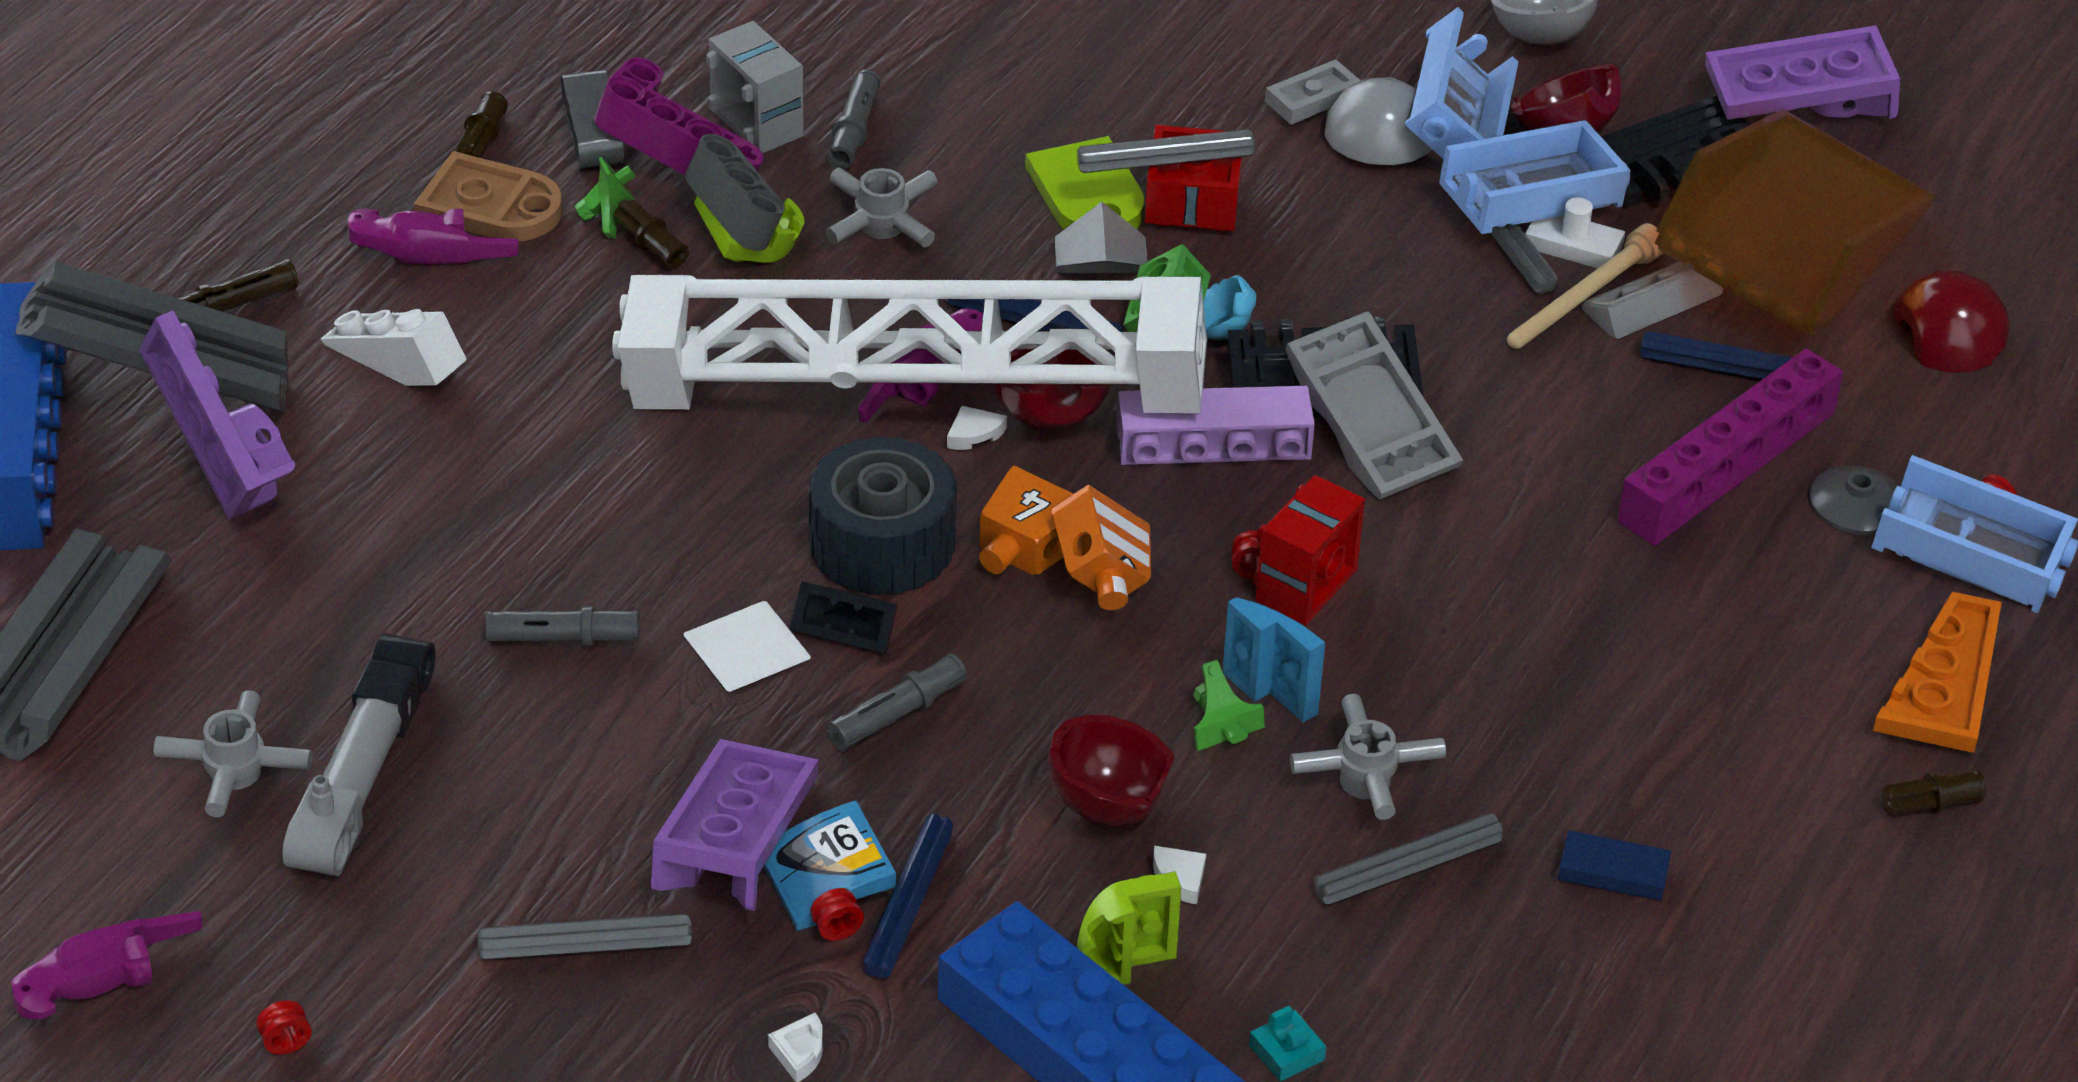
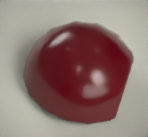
(1572, 97)
(1954, 321)
(1052, 404)
(1108, 768)

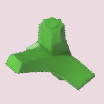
(605, 197)
(1225, 713)

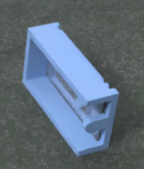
(1454, 95)
(1532, 174)
(1978, 533)

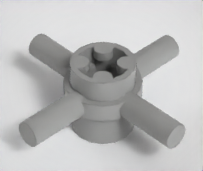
(881, 205)
(232, 752)
(1367, 757)

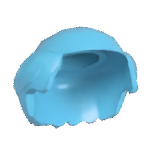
(1228, 307)

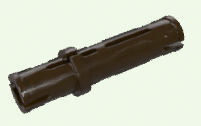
(246, 288)

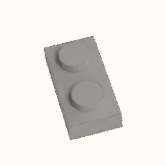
(1309, 91)

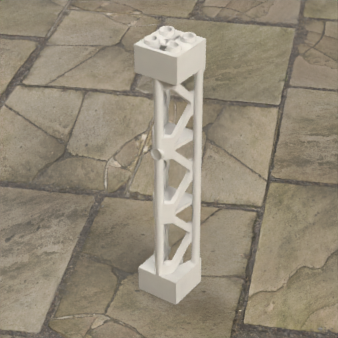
(666, 360)

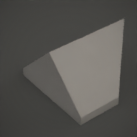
(1100, 244)

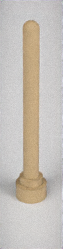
(1637, 249)

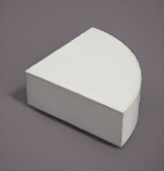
(975, 427)
(1188, 866)
(798, 1046)

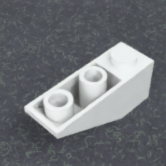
(403, 346)

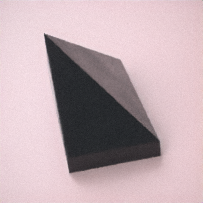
(844, 617)

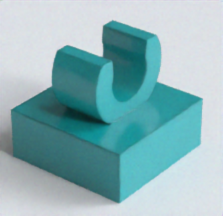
(1287, 1044)

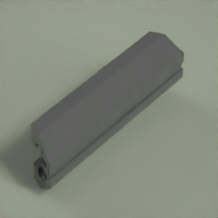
(113, 318)
(66, 634)

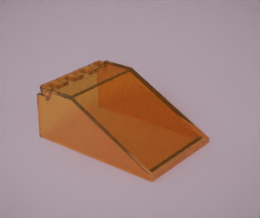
(1789, 219)

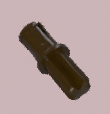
(482, 125)
(651, 234)
(1934, 792)

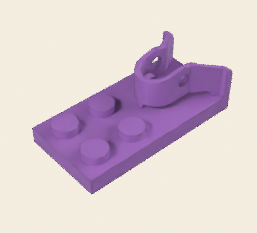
(1810, 73)
(226, 444)
(731, 818)

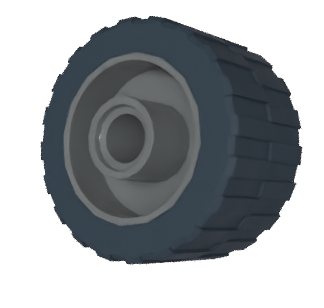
(882, 515)

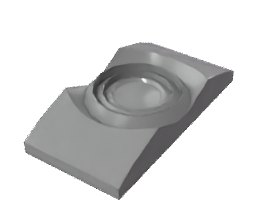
(1372, 406)

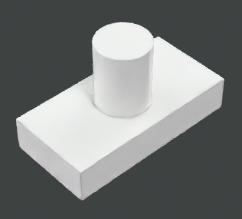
(1575, 235)

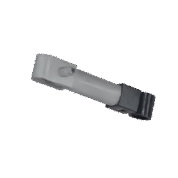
(383, 709)

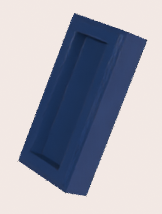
(1614, 865)

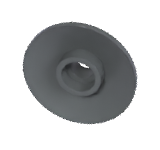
(1851, 498)

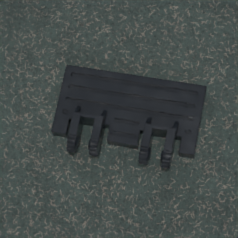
(1664, 146)
(1271, 365)

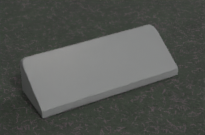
(1650, 299)

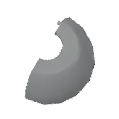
(1544, 20)
(1370, 123)

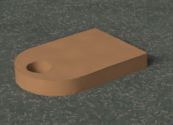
(493, 197)

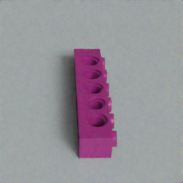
(1729, 446)

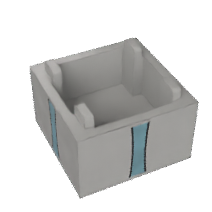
(756, 86)

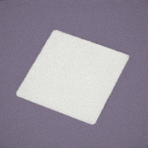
(746, 646)

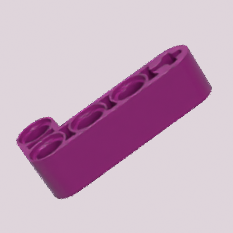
(654, 123)

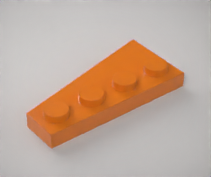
(1947, 678)

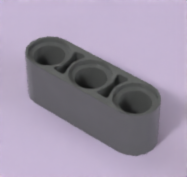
(581, 99)
(734, 192)

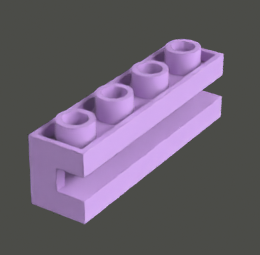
(1230, 428)

